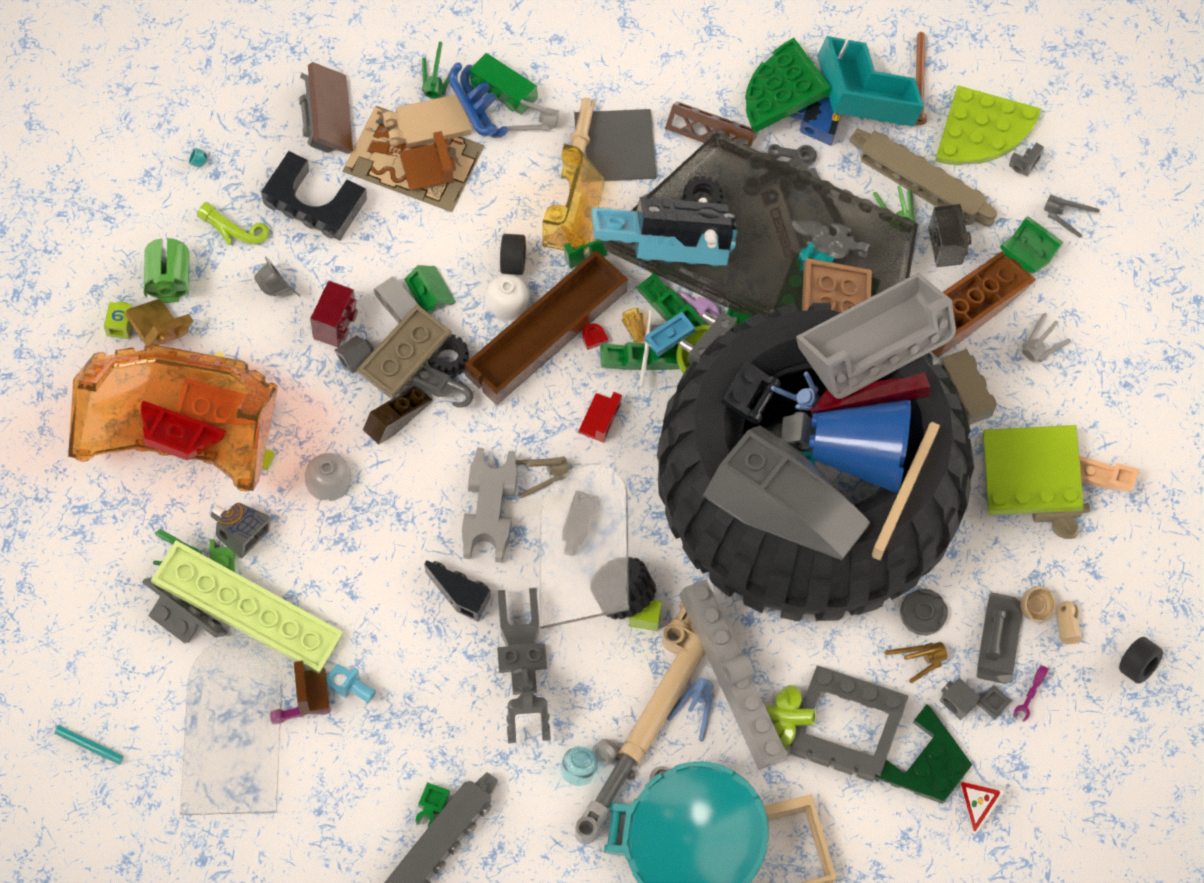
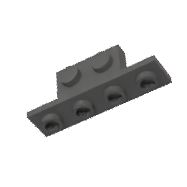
(181, 617)

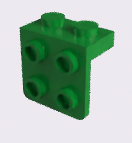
(1031, 246)

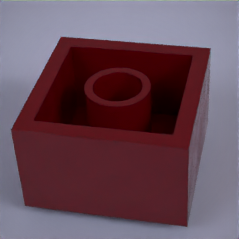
(333, 314)

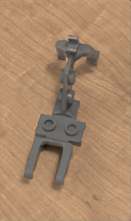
(522, 659)

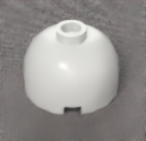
(507, 297)

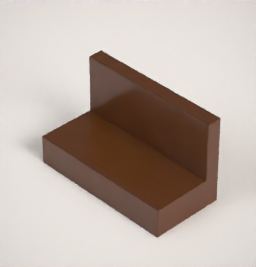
(311, 690)

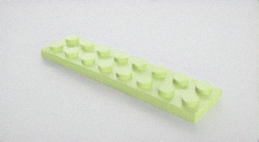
(247, 607)

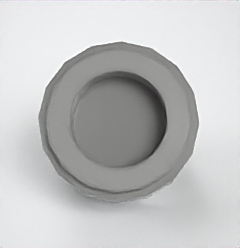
(605, 751)

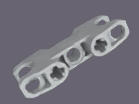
(487, 522)

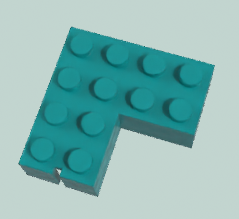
(861, 90)

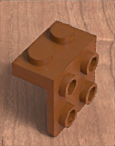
(428, 164)

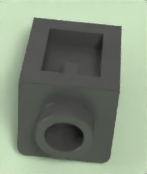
(1025, 164)

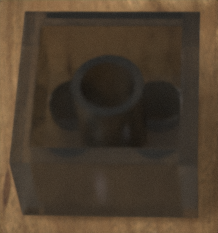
(949, 235)

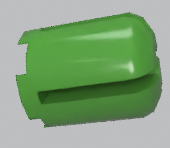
(165, 276)

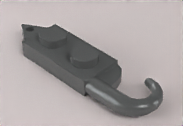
(440, 384)

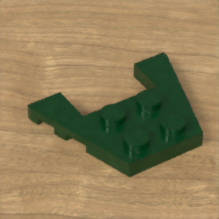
(936, 768)

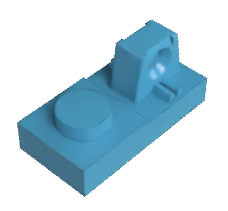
(669, 334)

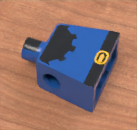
(818, 121)

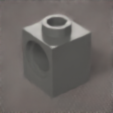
(959, 698)

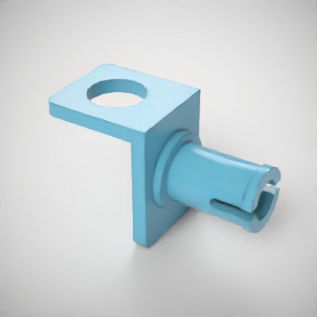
(351, 684)

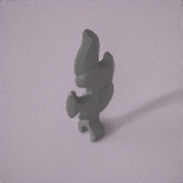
(833, 245)

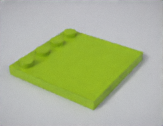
(1033, 470)

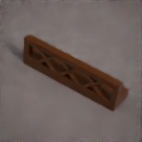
(708, 119)

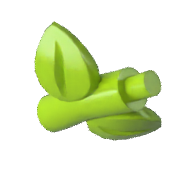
(788, 716)

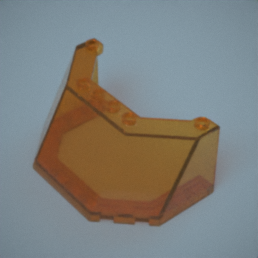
(194, 384)

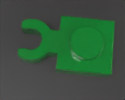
(432, 801)

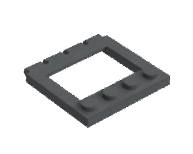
(861, 692)

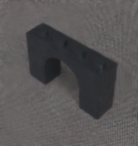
(330, 219)

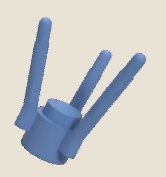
(806, 398)
(699, 692)

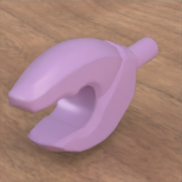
(701, 306)

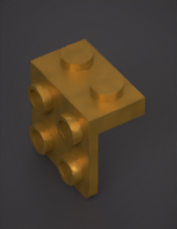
(156, 323)

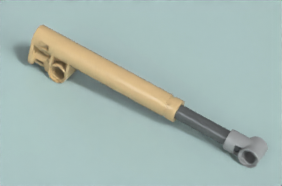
(688, 656)

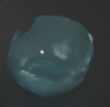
(579, 766)

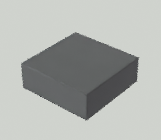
(994, 702)

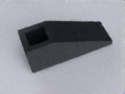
(463, 594)

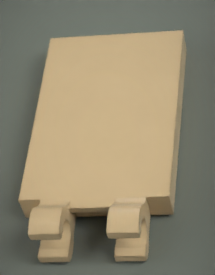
(422, 119)

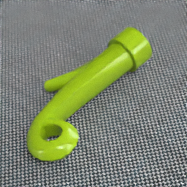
(225, 227)

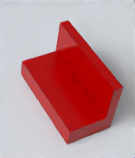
(600, 416)

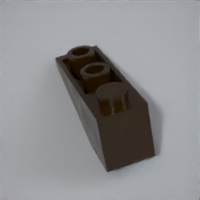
(395, 414)

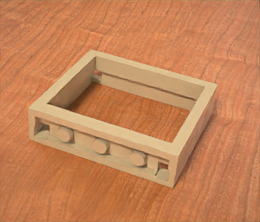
(807, 805)

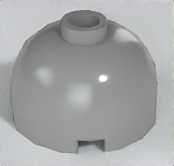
(328, 477)

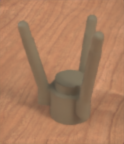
(555, 466)

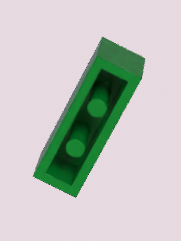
(504, 83)

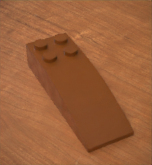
(984, 295)

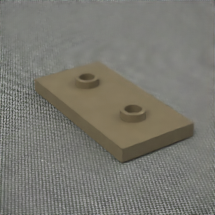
(404, 351)

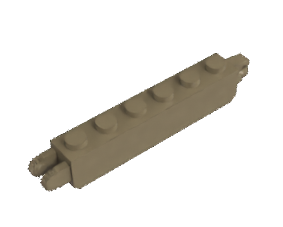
(920, 176)

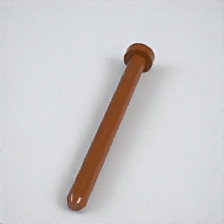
(920, 73)

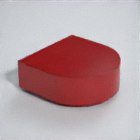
(594, 336)

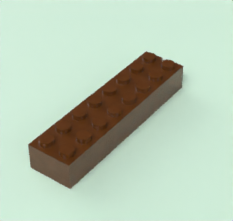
(546, 327)

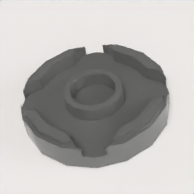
(923, 612)

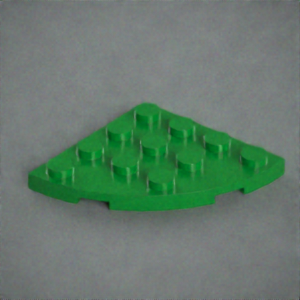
(783, 86)

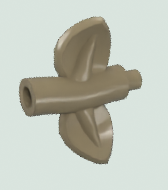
(1062, 522)

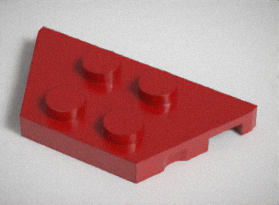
(176, 432)

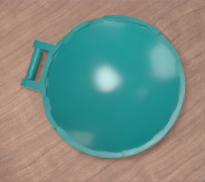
(692, 827)

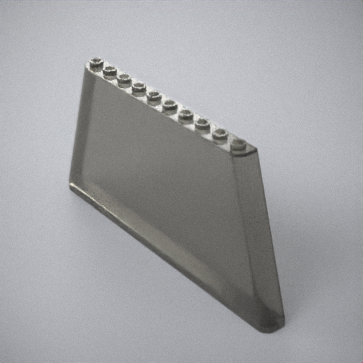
(766, 199)

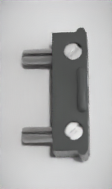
(719, 327)

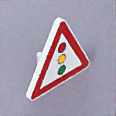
(980, 802)

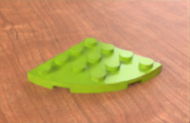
(983, 127)

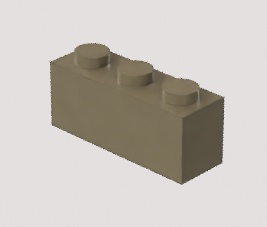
(969, 386)

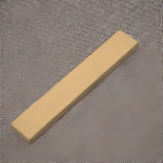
(905, 491)

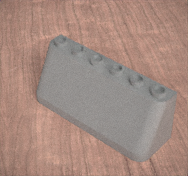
(879, 335)

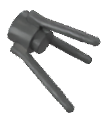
(1056, 205)

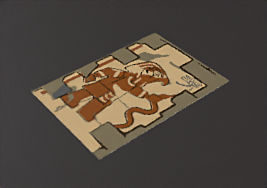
(381, 164)

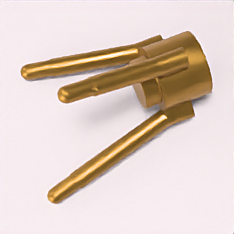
(932, 653)

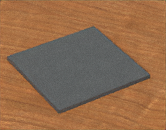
(621, 144)

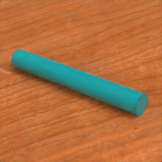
(89, 744)

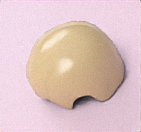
(1038, 604)

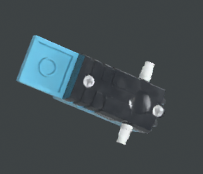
(671, 230)

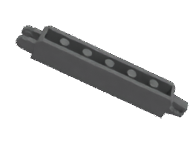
(446, 832)

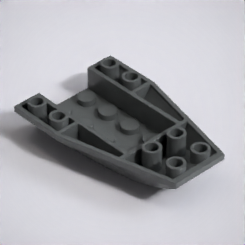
(785, 494)

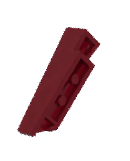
(876, 393)

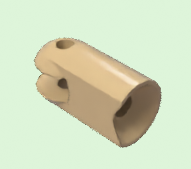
(1068, 623)

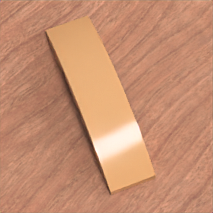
(1107, 476)

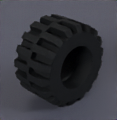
(640, 589)

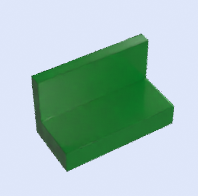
(428, 288)

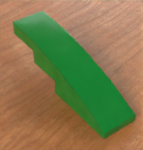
(666, 301)
(631, 357)

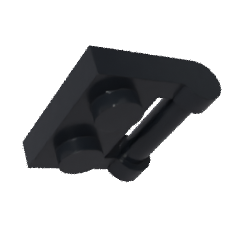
(743, 388)

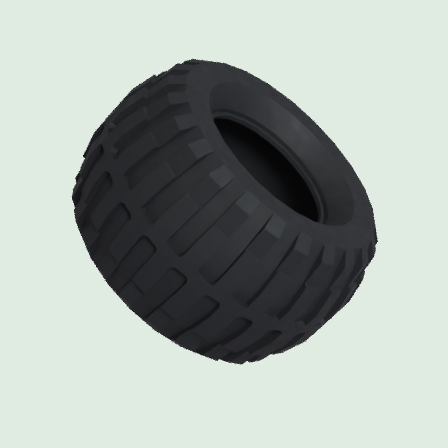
(771, 569)

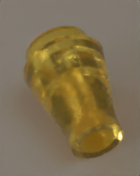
(634, 324)

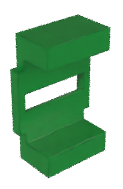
(576, 256)

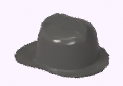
(271, 281)

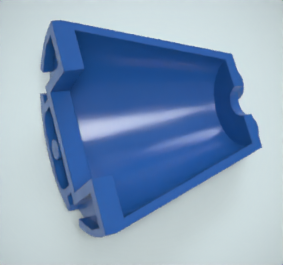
(864, 441)

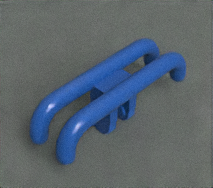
(473, 102)

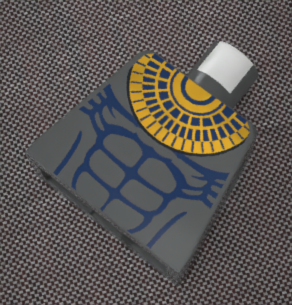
(240, 527)

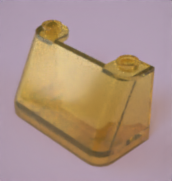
(573, 222)

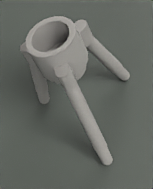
(547, 117)
(1034, 349)

